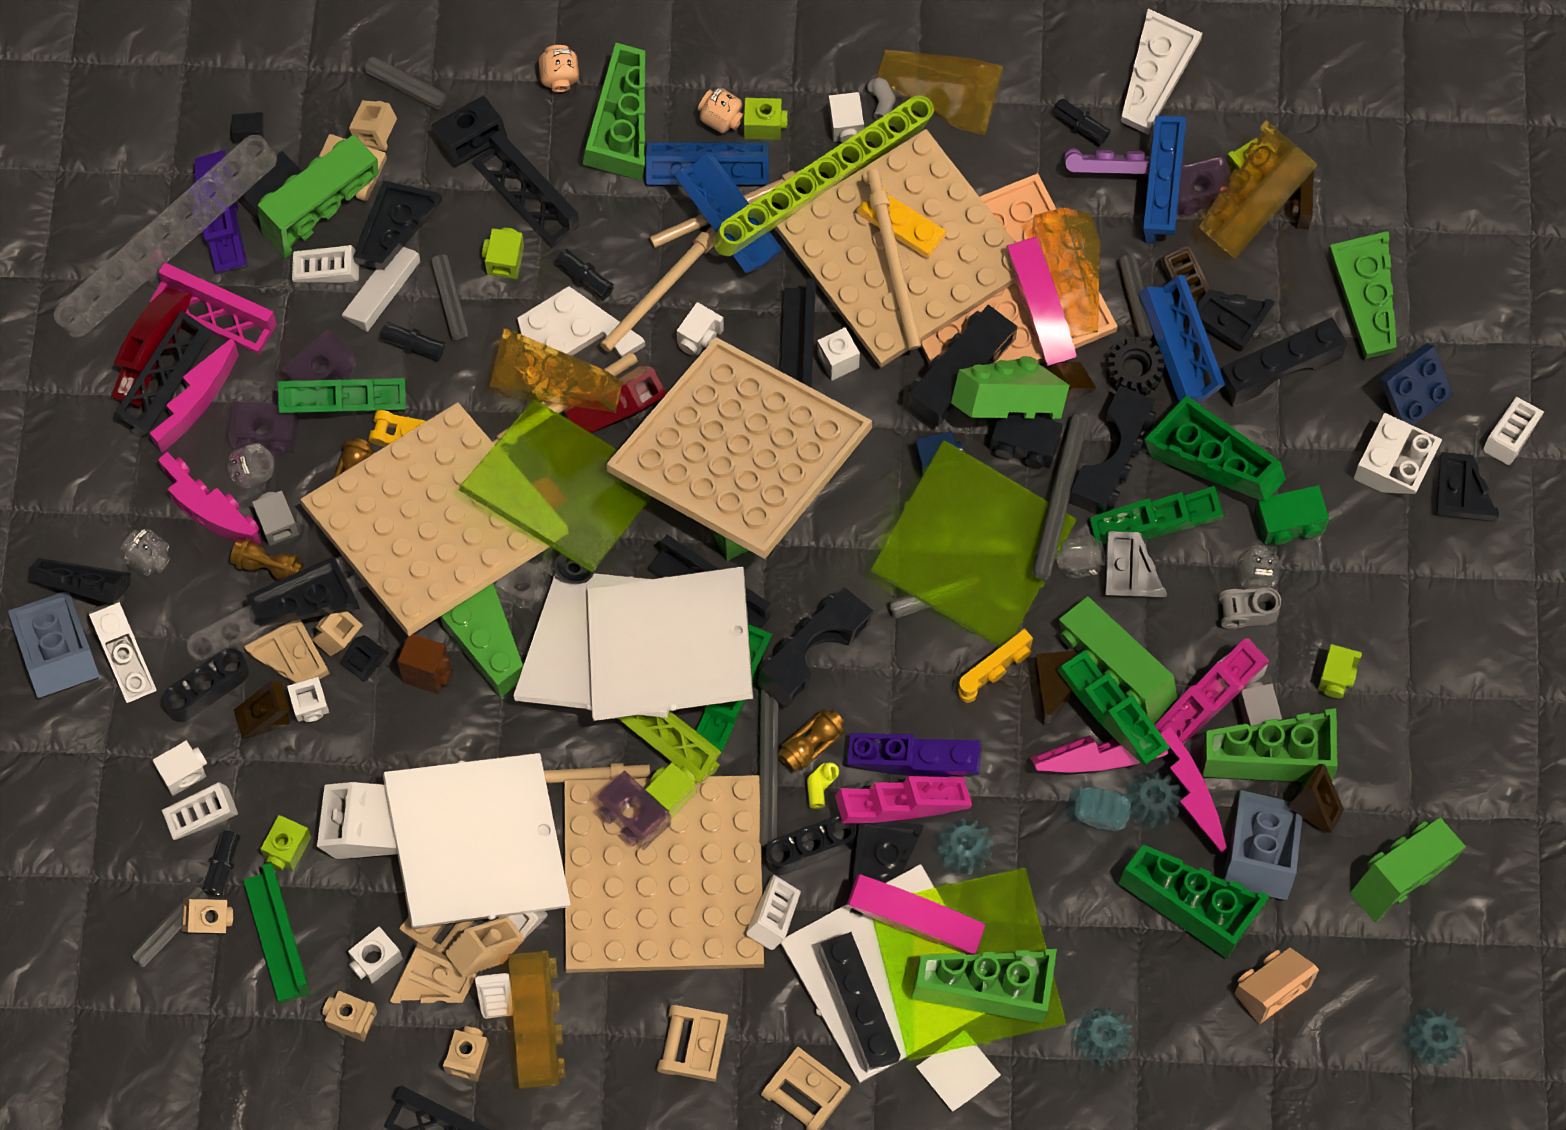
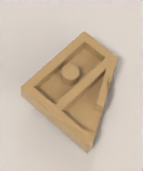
(289, 653)
(431, 978)

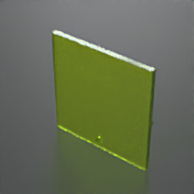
(557, 486)
(969, 545)
(1012, 924)

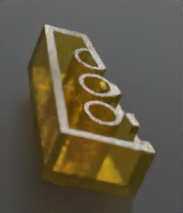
(1257, 190)
(539, 372)
(535, 1020)

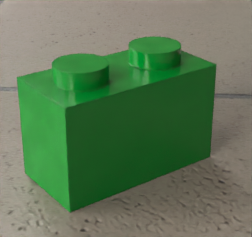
(1292, 515)

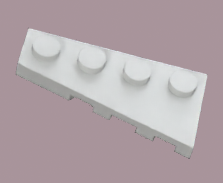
(1159, 64)

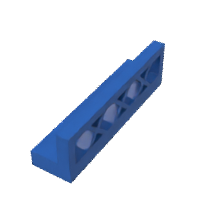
(743, 161)
(1164, 176)
(720, 199)
(1177, 345)

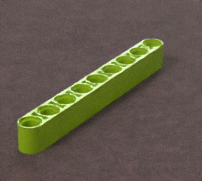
(814, 183)

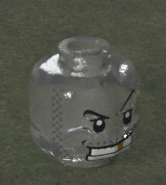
(250, 465)
(145, 552)
(1081, 556)
(1258, 568)

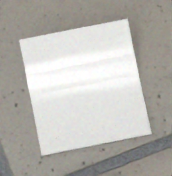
(958, 1074)

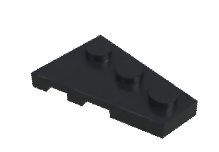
(393, 221)
(84, 580)
(303, 595)
(883, 850)

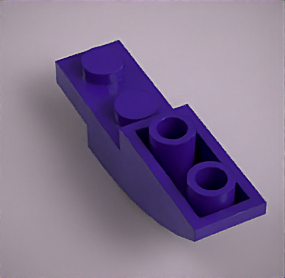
(224, 231)
(914, 757)

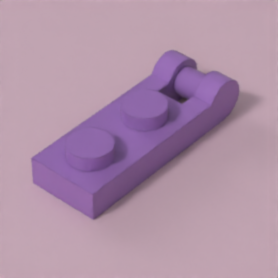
(1106, 162)

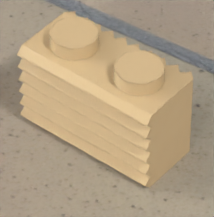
(484, 946)

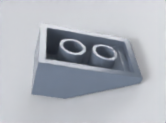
(53, 644)
(1264, 845)

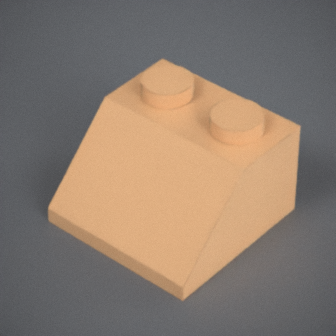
(1275, 984)

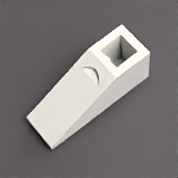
(122, 651)

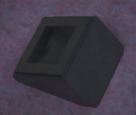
(246, 125)
(363, 657)

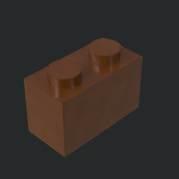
(425, 664)

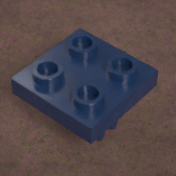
(1416, 385)

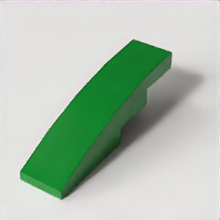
(341, 395)
(1161, 516)
(1112, 709)
(721, 718)

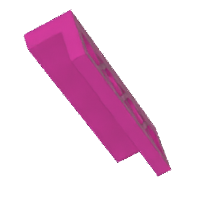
(224, 303)

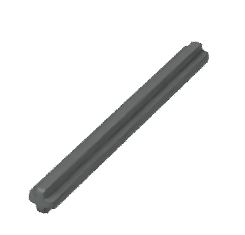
(1059, 497)
(768, 768)

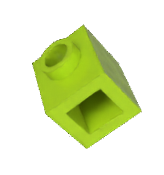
(764, 118)
(503, 252)
(672, 787)
(285, 844)

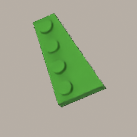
(1366, 284)

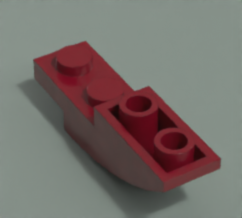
(145, 337)

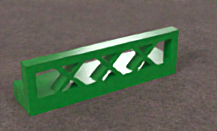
(277, 935)

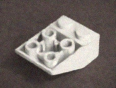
(355, 821)

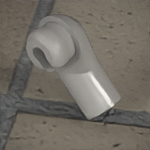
(881, 89)

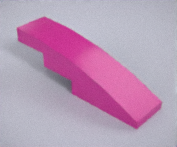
(1041, 301)
(202, 386)
(1213, 691)
(1085, 756)
(903, 801)
(1198, 801)
(915, 914)

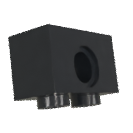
(468, 130)

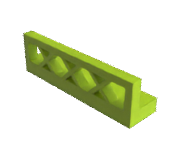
(677, 743)

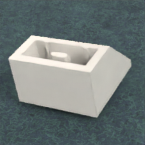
(1397, 457)

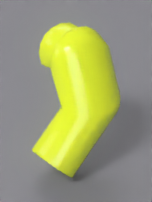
(819, 781)

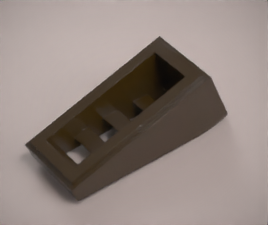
(1191, 265)

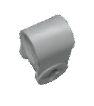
(1246, 607)

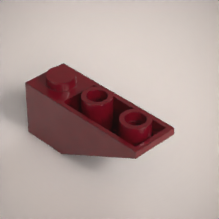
(638, 391)

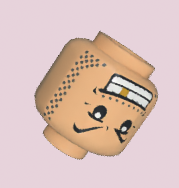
(558, 68)
(721, 110)

